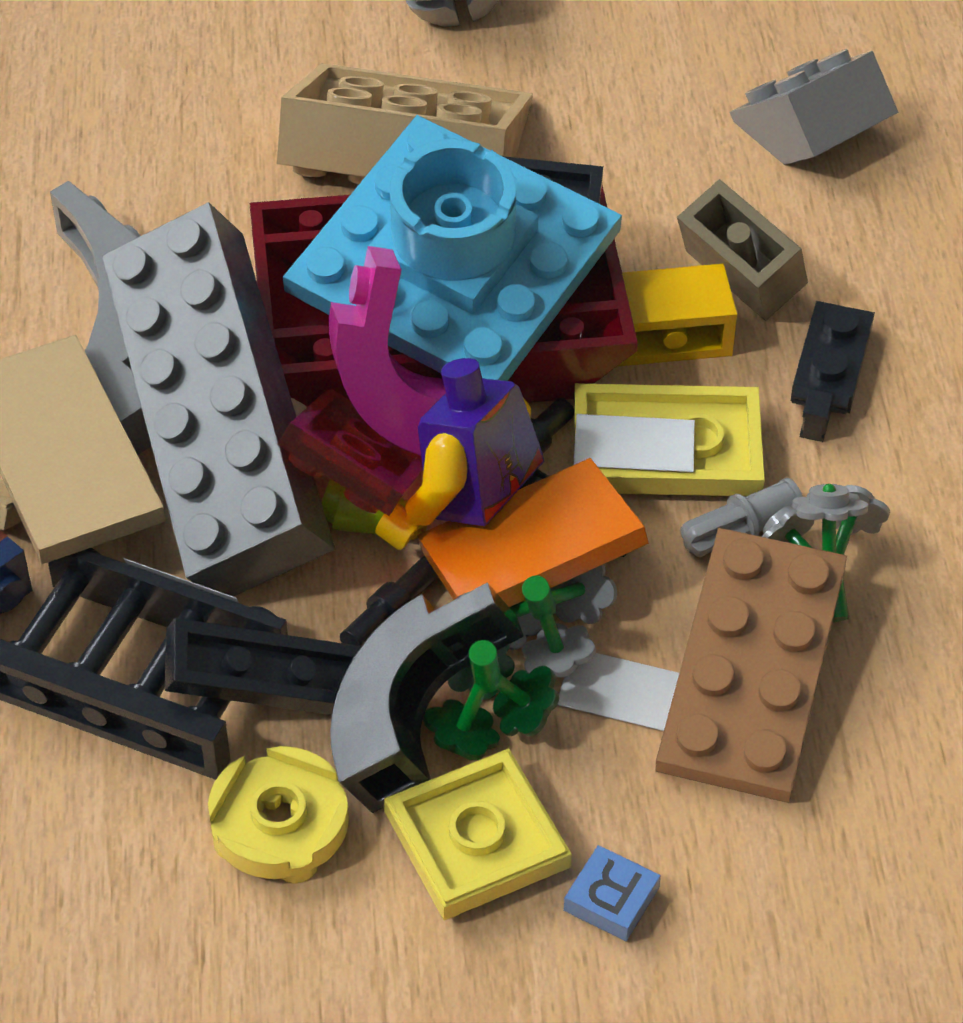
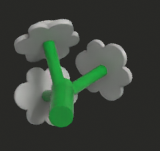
(840, 508)
(575, 599)

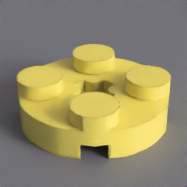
(287, 847)

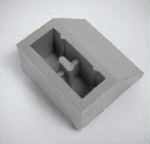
(816, 106)

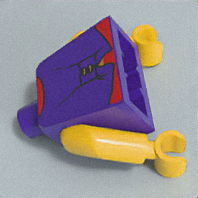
(473, 454)

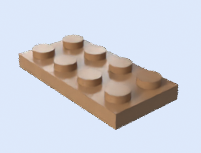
(752, 665)

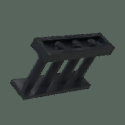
(109, 709)

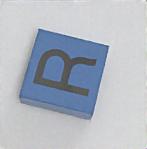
(612, 893)

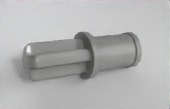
(740, 514)

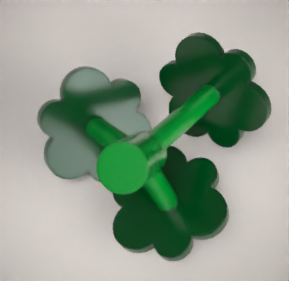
(521, 703)

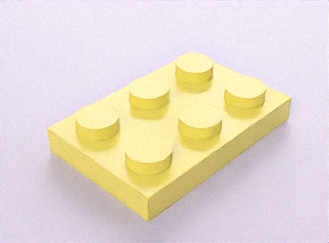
(725, 435)

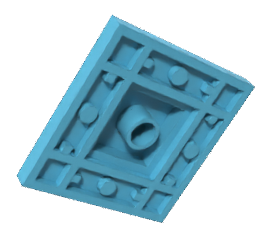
(478, 245)

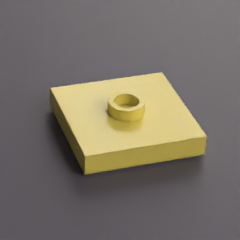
(477, 834)

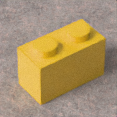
(681, 313)

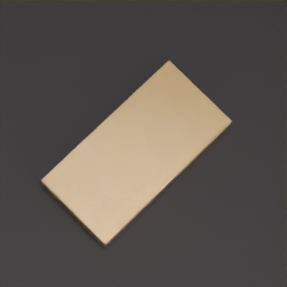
(68, 454)

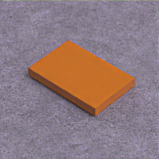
(544, 530)

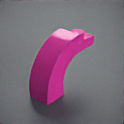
(376, 384)

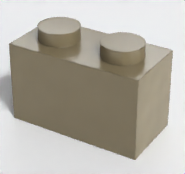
(758, 257)

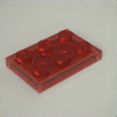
(340, 444)

